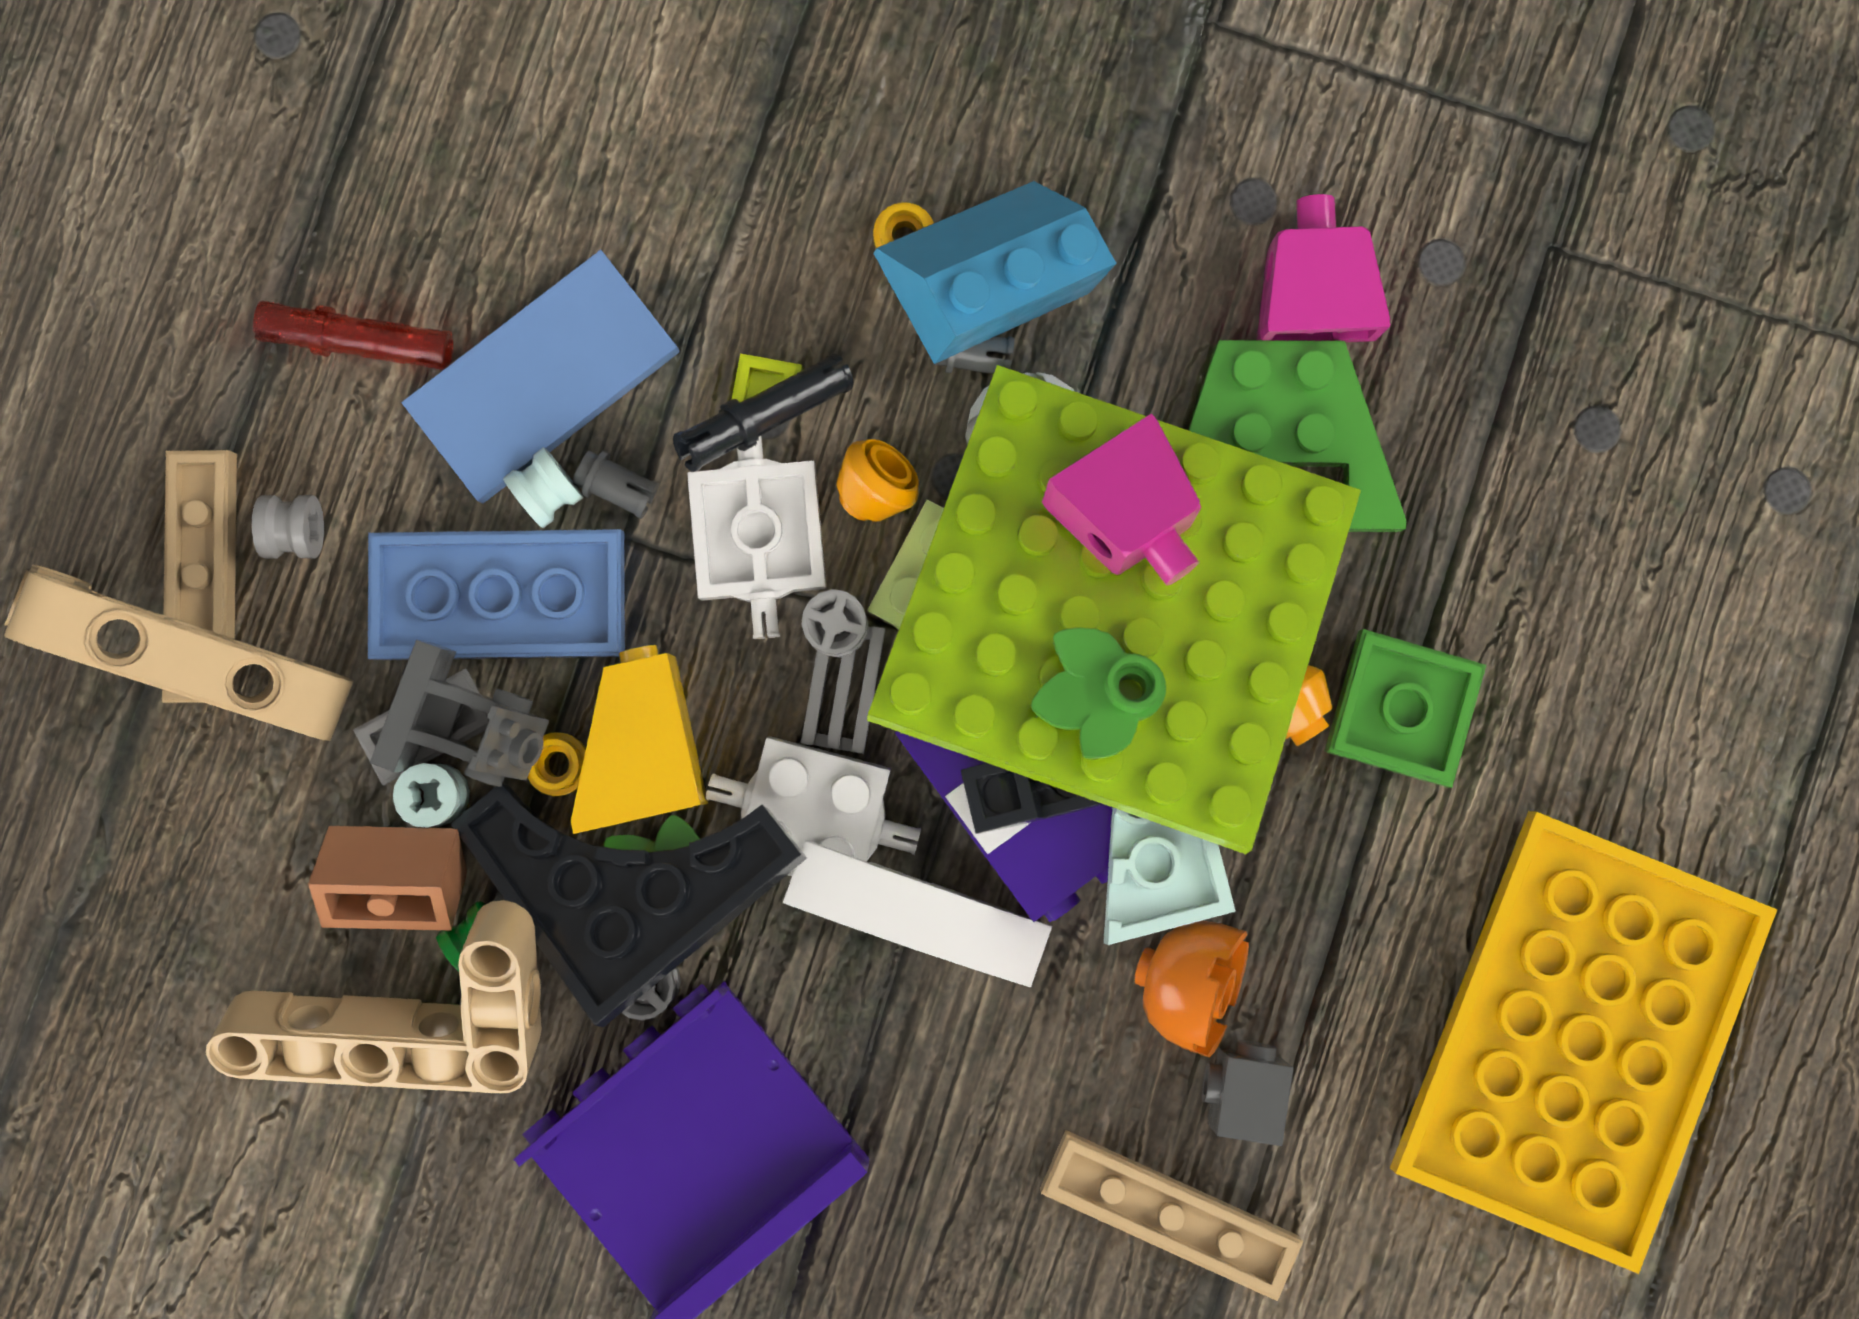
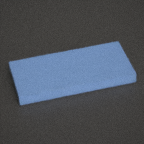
(541, 376)
(497, 593)

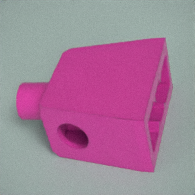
(1322, 280)
(1129, 502)

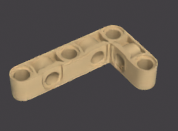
(64, 618)
(400, 1041)

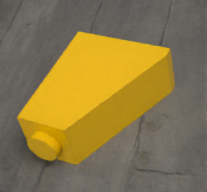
(638, 745)

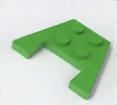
(1302, 410)

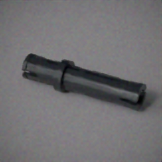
(743, 422)

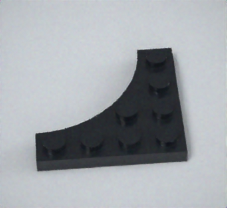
(616, 915)

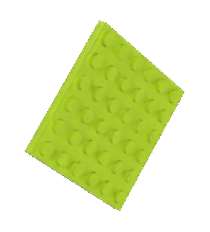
(1223, 635)

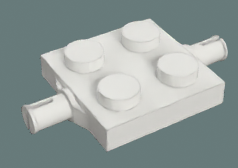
(757, 533)
(819, 799)

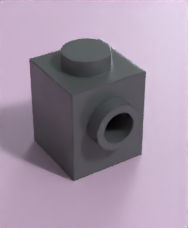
(1248, 1093)

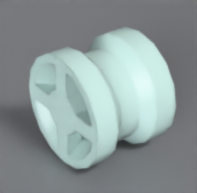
(542, 487)
(444, 795)

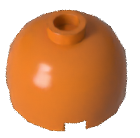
(1193, 982)

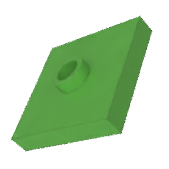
(1405, 708)

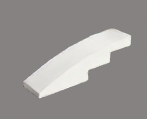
(917, 914)

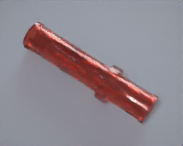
(329, 332)

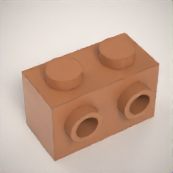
(405, 874)

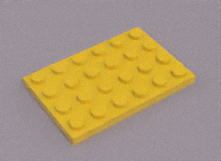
(1583, 1041)

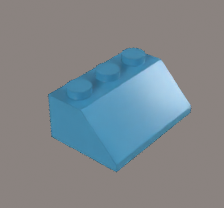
(994, 267)

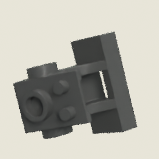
(428, 711)

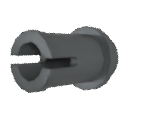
(976, 358)
(614, 483)

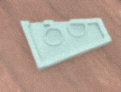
(1160, 879)

